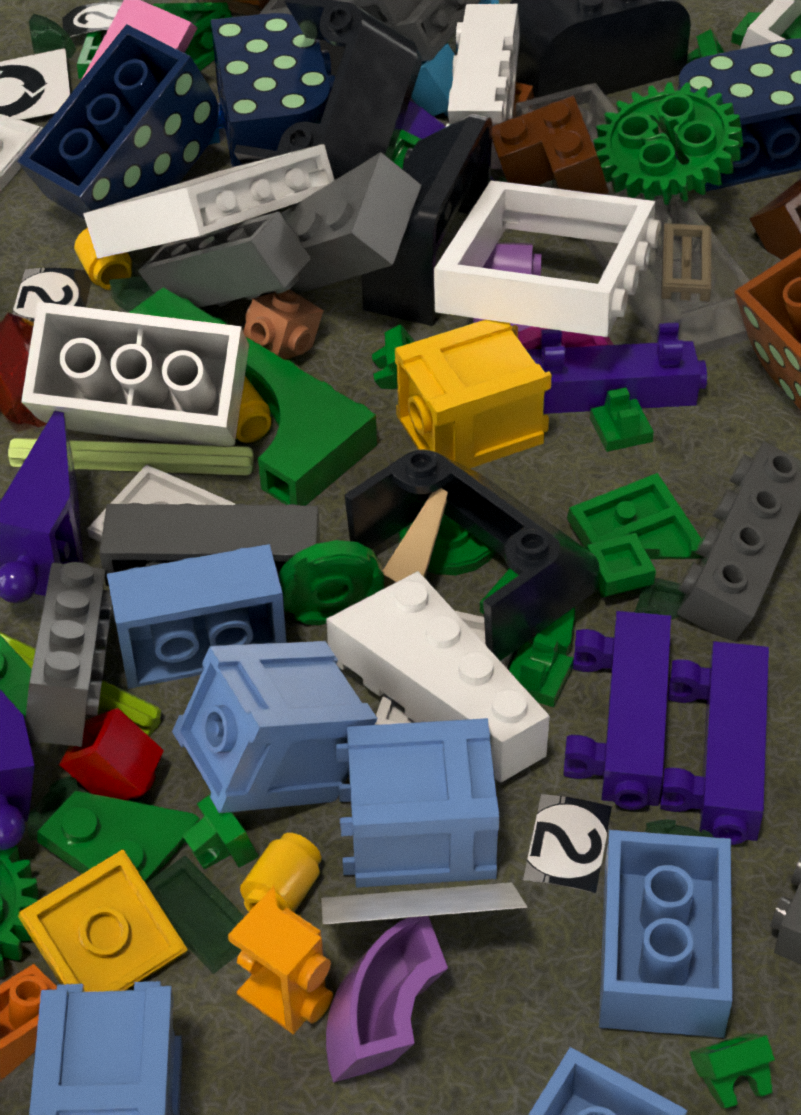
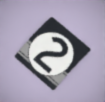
(90, 18)
(52, 286)
(568, 842)

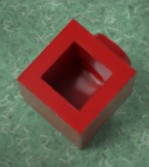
(114, 757)

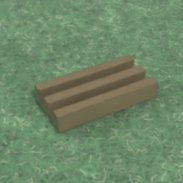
(686, 284)

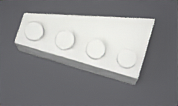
(485, 65)
(438, 669)

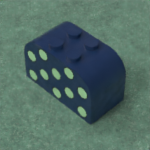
(267, 78)
(766, 94)
(125, 127)

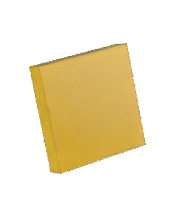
(103, 928)

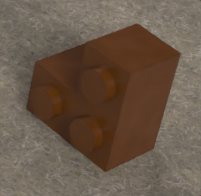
(549, 147)

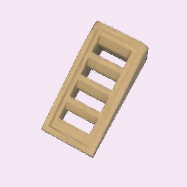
(418, 543)

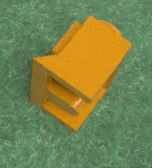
(284, 963)

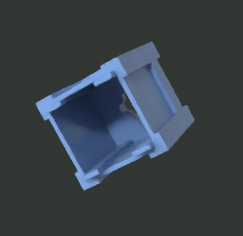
(270, 725)
(420, 803)
(107, 1052)

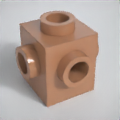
(283, 323)

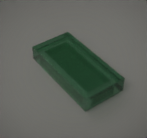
(197, 912)

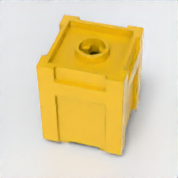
(472, 393)

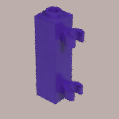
(652, 372)
(636, 709)
(734, 741)

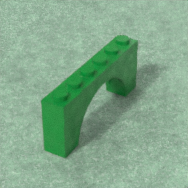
(318, 427)

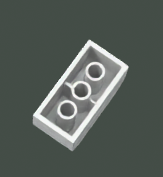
(136, 374)

